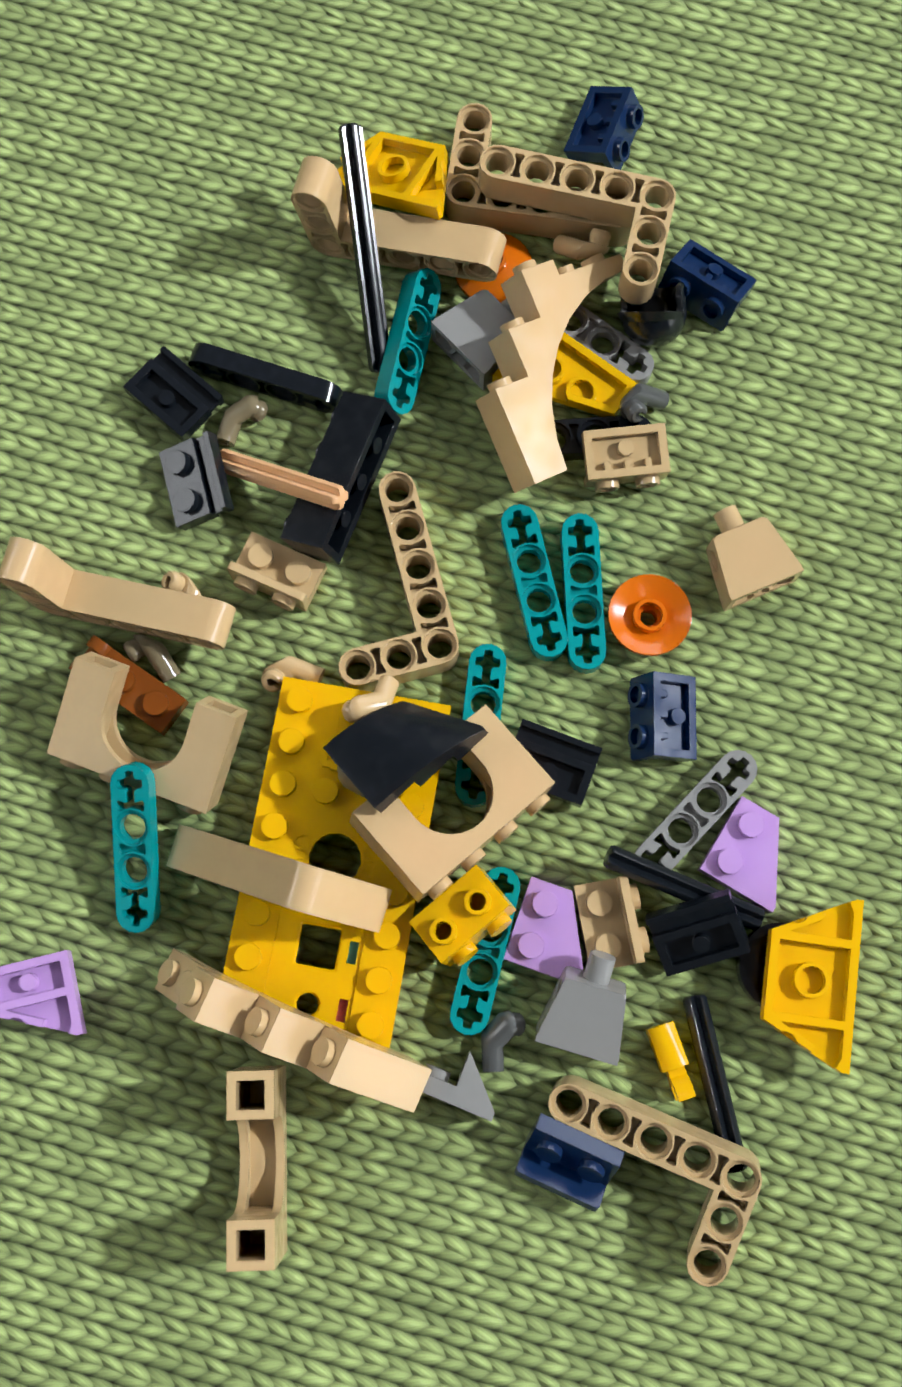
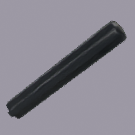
(674, 882)
(712, 1071)

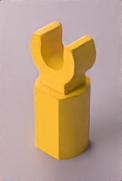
(671, 1059)

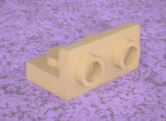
(625, 456)
(278, 572)
(610, 920)

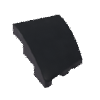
(399, 748)

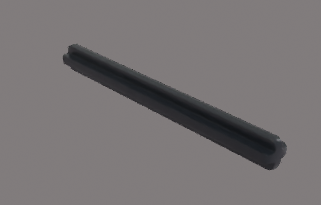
(364, 242)

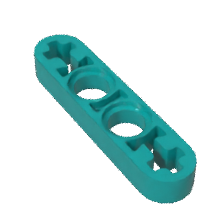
(419, 297)
(533, 582)
(578, 593)
(475, 674)
(141, 847)
(491, 952)

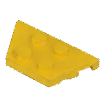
(406, 174)
(814, 982)

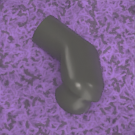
(638, 398)
(496, 1036)

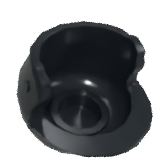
(658, 319)

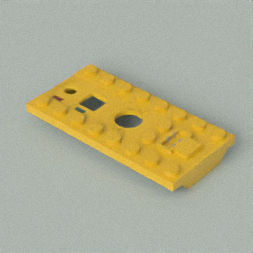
(295, 810)

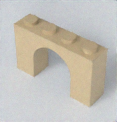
(90, 739)
(427, 858)
(259, 1225)

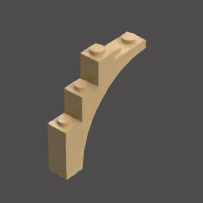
(520, 403)
(291, 1034)

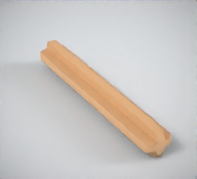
(284, 480)

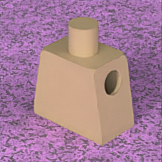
(748, 559)

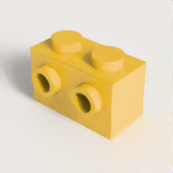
(463, 917)

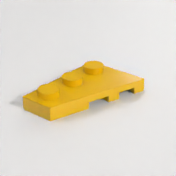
(585, 380)

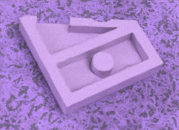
(746, 854)
(545, 930)
(43, 993)

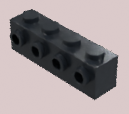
(350, 457)

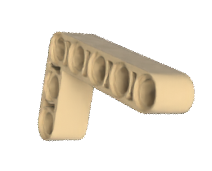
(589, 203)
(482, 211)
(401, 238)
(417, 593)
(112, 602)
(279, 879)
(670, 1155)

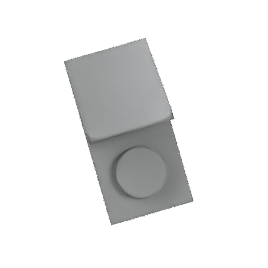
(465, 1094)

